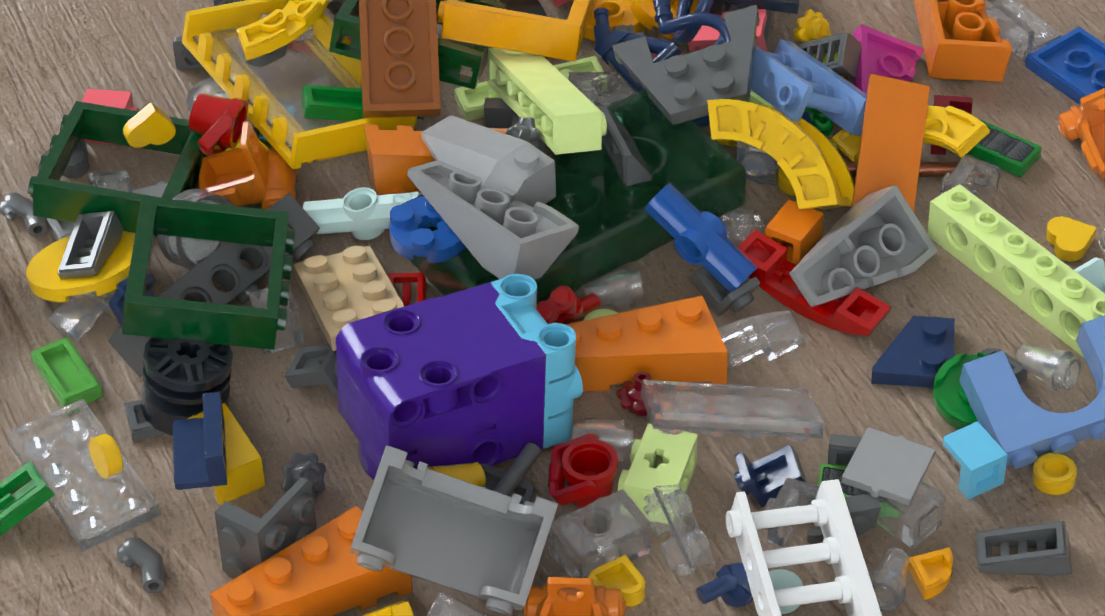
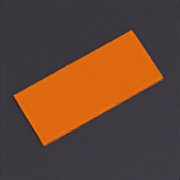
(891, 137)

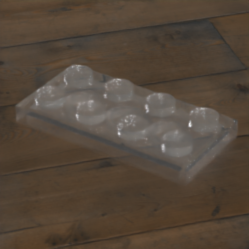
(731, 409)
(84, 501)

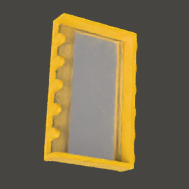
(276, 89)

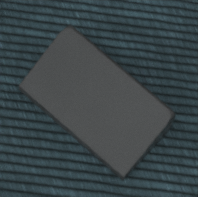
(624, 151)

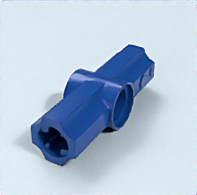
(700, 238)

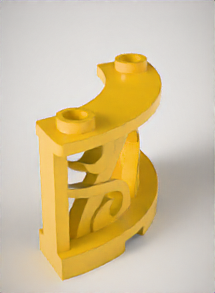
(800, 149)

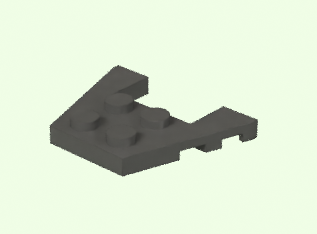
(687, 81)

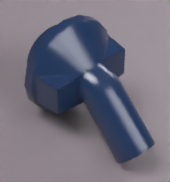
(730, 585)

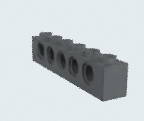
(226, 269)

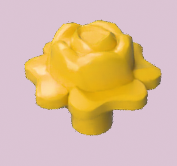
(811, 27)

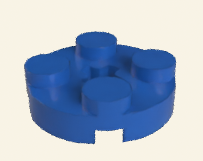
(412, 237)

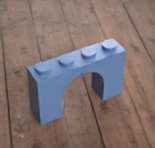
(1017, 422)

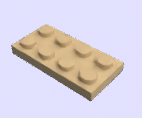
(345, 288)

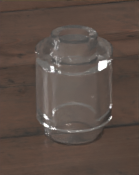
(610, 431)

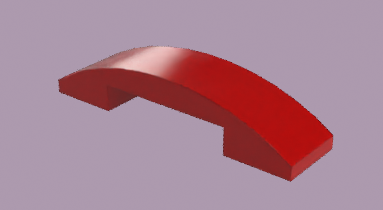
(850, 314)

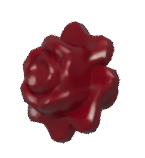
(631, 394)

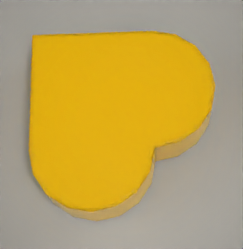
(148, 127)
(1069, 237)
(621, 575)

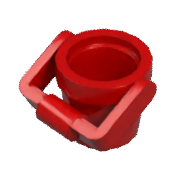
(218, 122)
(588, 468)

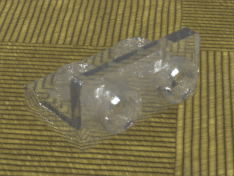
(1020, 26)

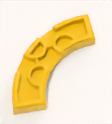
(279, 27)
(943, 127)

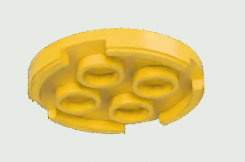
(47, 284)

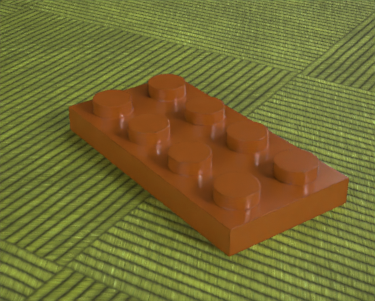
(399, 58)

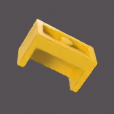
(243, 462)

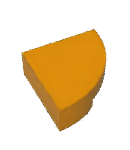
(931, 571)

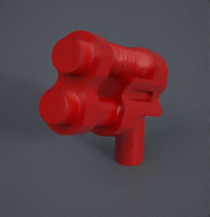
(566, 307)

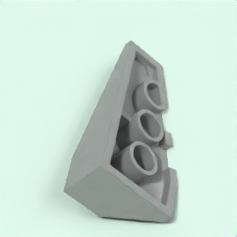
(494, 157)
(494, 226)

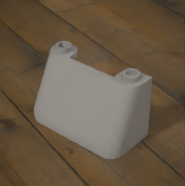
(452, 533)

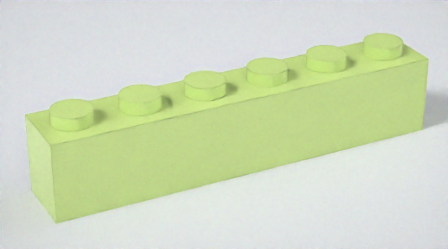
(539, 91)

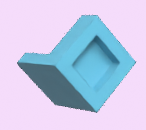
(980, 459)

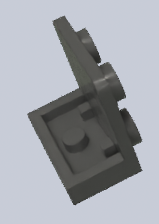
(251, 540)

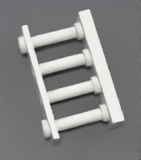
(838, 548)

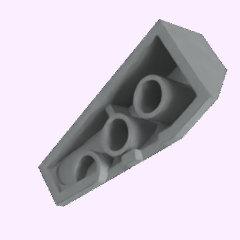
(864, 248)

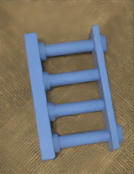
(797, 80)

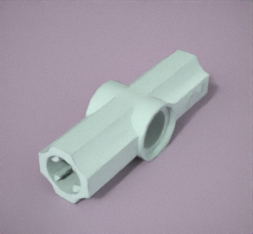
(358, 212)

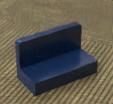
(201, 447)

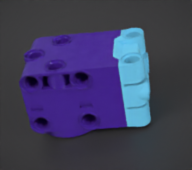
(458, 377)

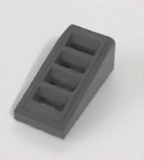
(844, 44)
(90, 244)
(1038, 536)

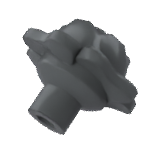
(526, 130)
(303, 466)

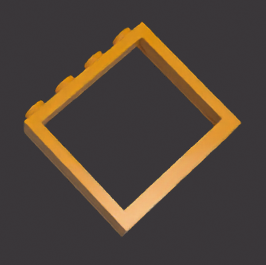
(516, 29)

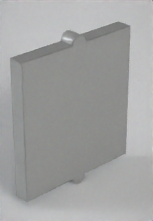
(888, 466)

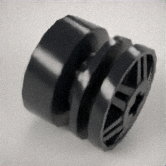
(178, 376)

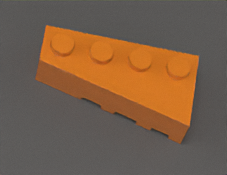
(961, 40)
(392, 154)
(664, 340)
(311, 578)

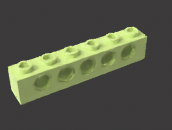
(1014, 264)

